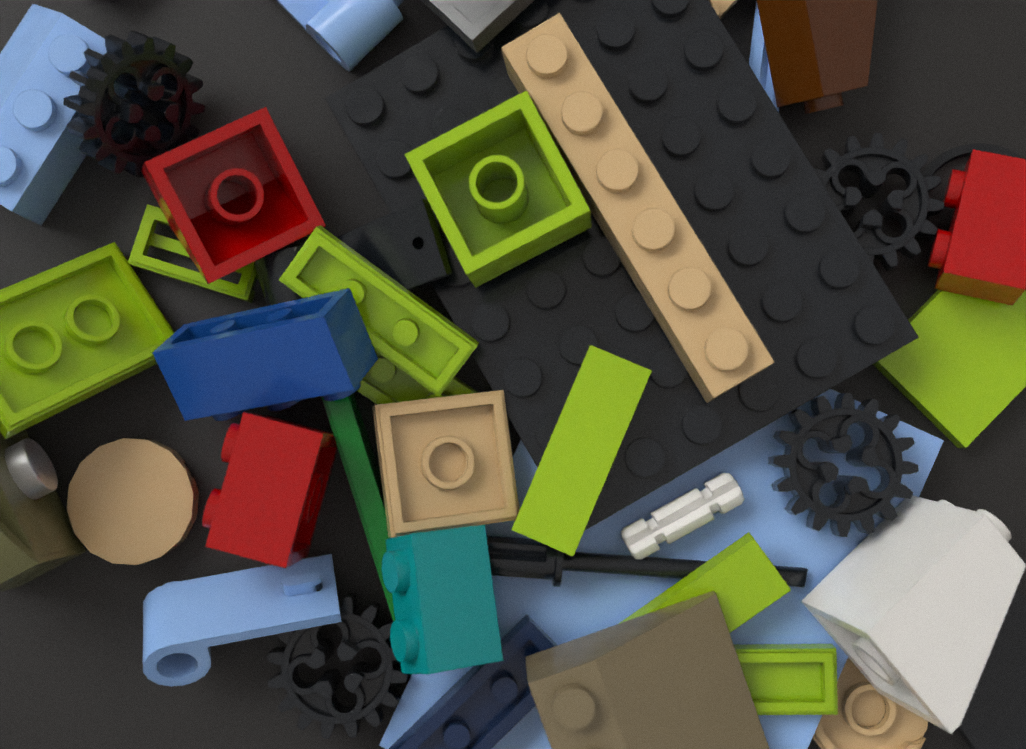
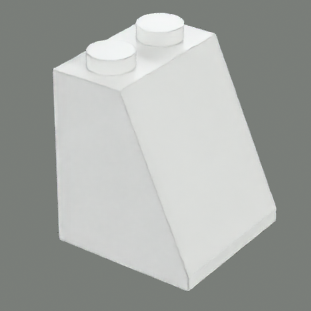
(922, 604)

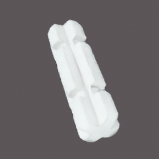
(682, 516)

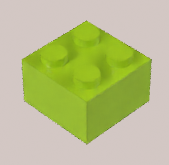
(500, 189)

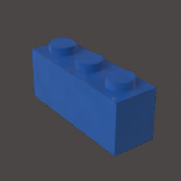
(268, 357)

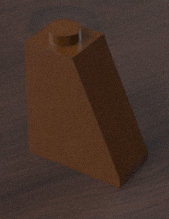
(817, 49)

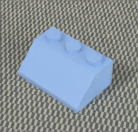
(35, 144)

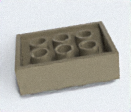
(648, 685)

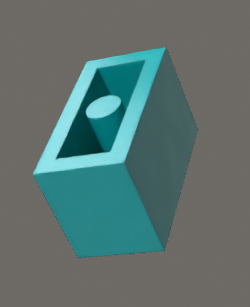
(442, 600)

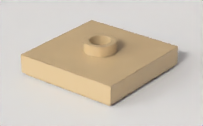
(445, 462)

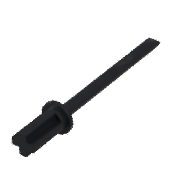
(536, 560)

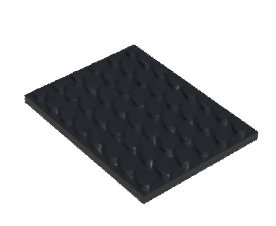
(735, 182)

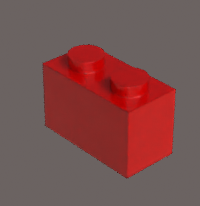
(987, 231)

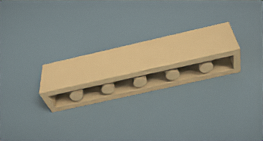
(636, 210)

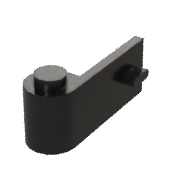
(400, 244)

